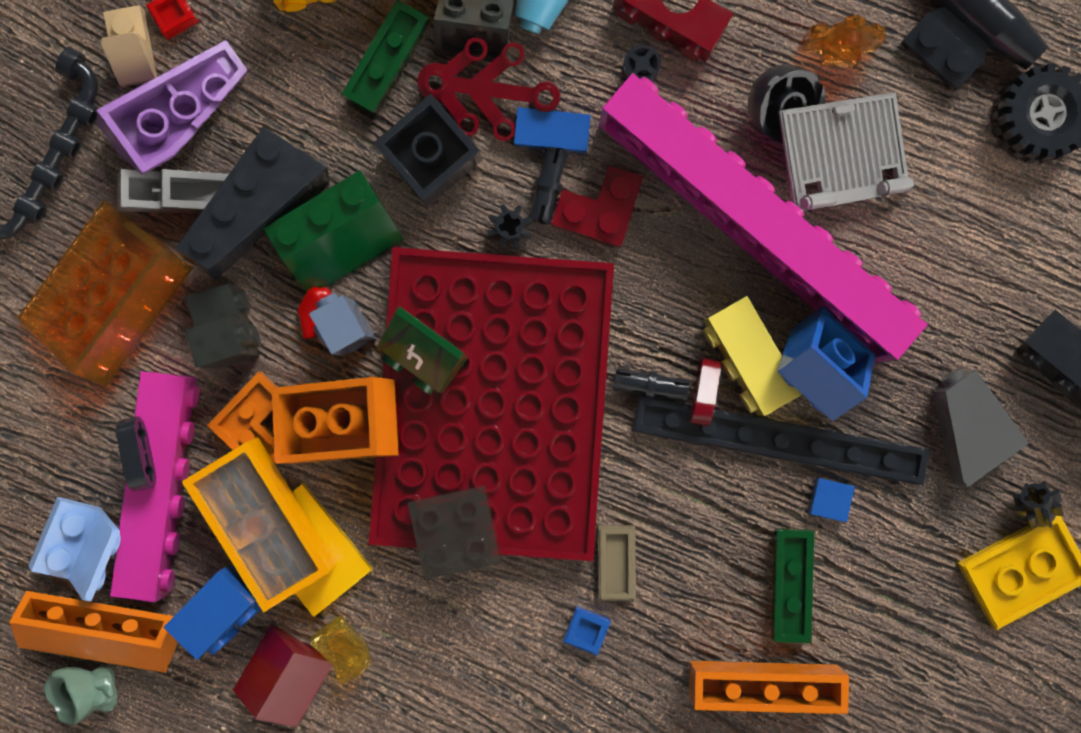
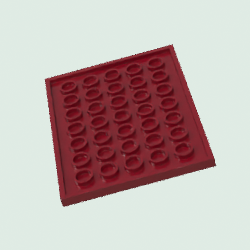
(517, 411)

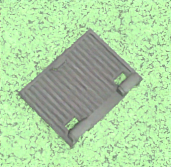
(844, 150)

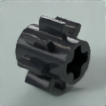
(515, 219)
(1038, 504)

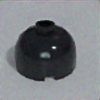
(782, 89)

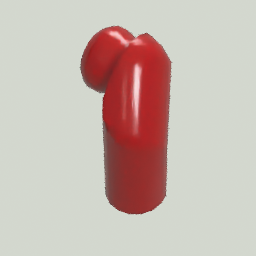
(307, 306)

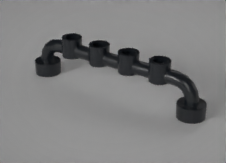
(62, 143)

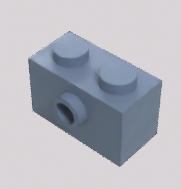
(341, 325)

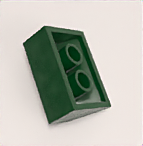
(334, 233)

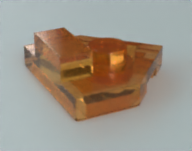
(844, 41)

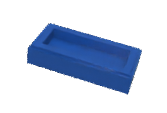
(552, 129)

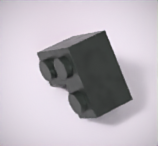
(221, 327)

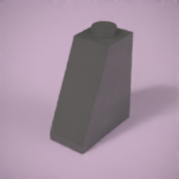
(973, 427)

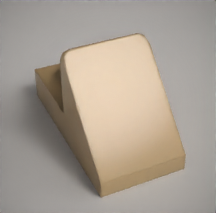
(129, 46)

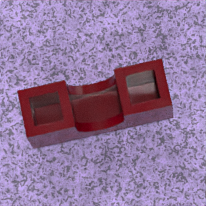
(692, 31)

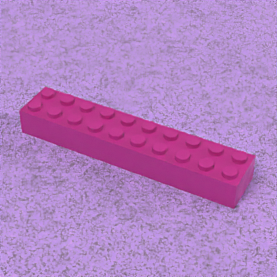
(758, 218)

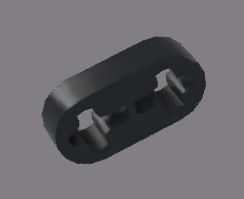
(135, 454)

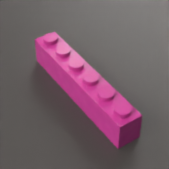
(152, 514)

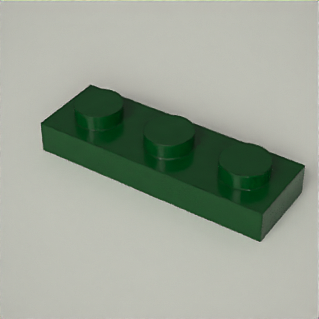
(386, 57)
(792, 585)

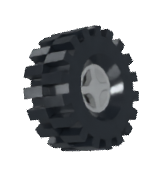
(1042, 95)

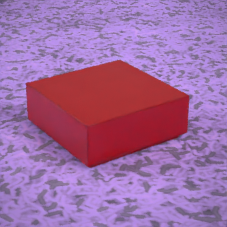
(172, 16)

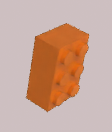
(334, 420)

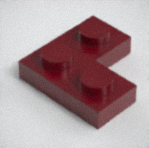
(603, 218)

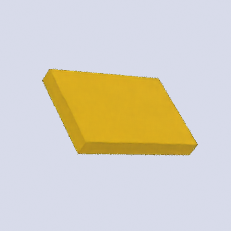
(349, 564)
(1023, 572)

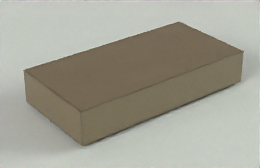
(616, 563)

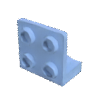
(76, 545)

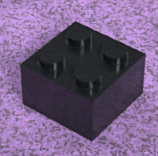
(428, 150)

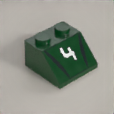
(420, 351)

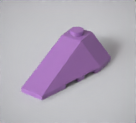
(167, 111)

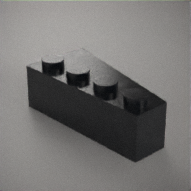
(260, 189)
(1056, 354)

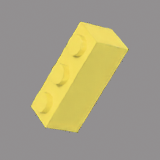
(749, 357)

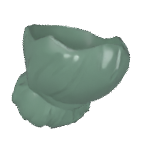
(80, 692)

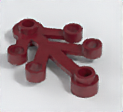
(481, 88)

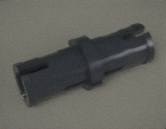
(548, 185)
(651, 385)

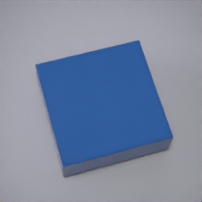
(831, 499)
(586, 630)

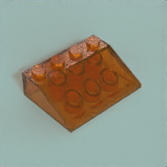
(104, 294)

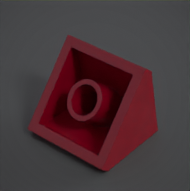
(281, 678)

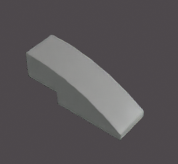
(166, 190)

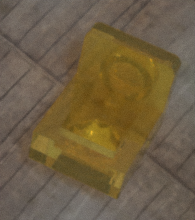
(342, 649)

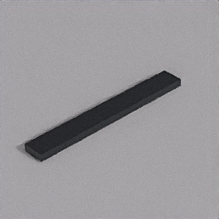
(784, 441)

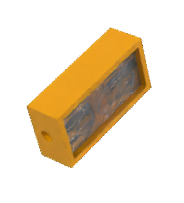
(260, 523)

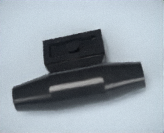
(958, 35)

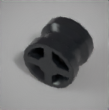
(645, 59)

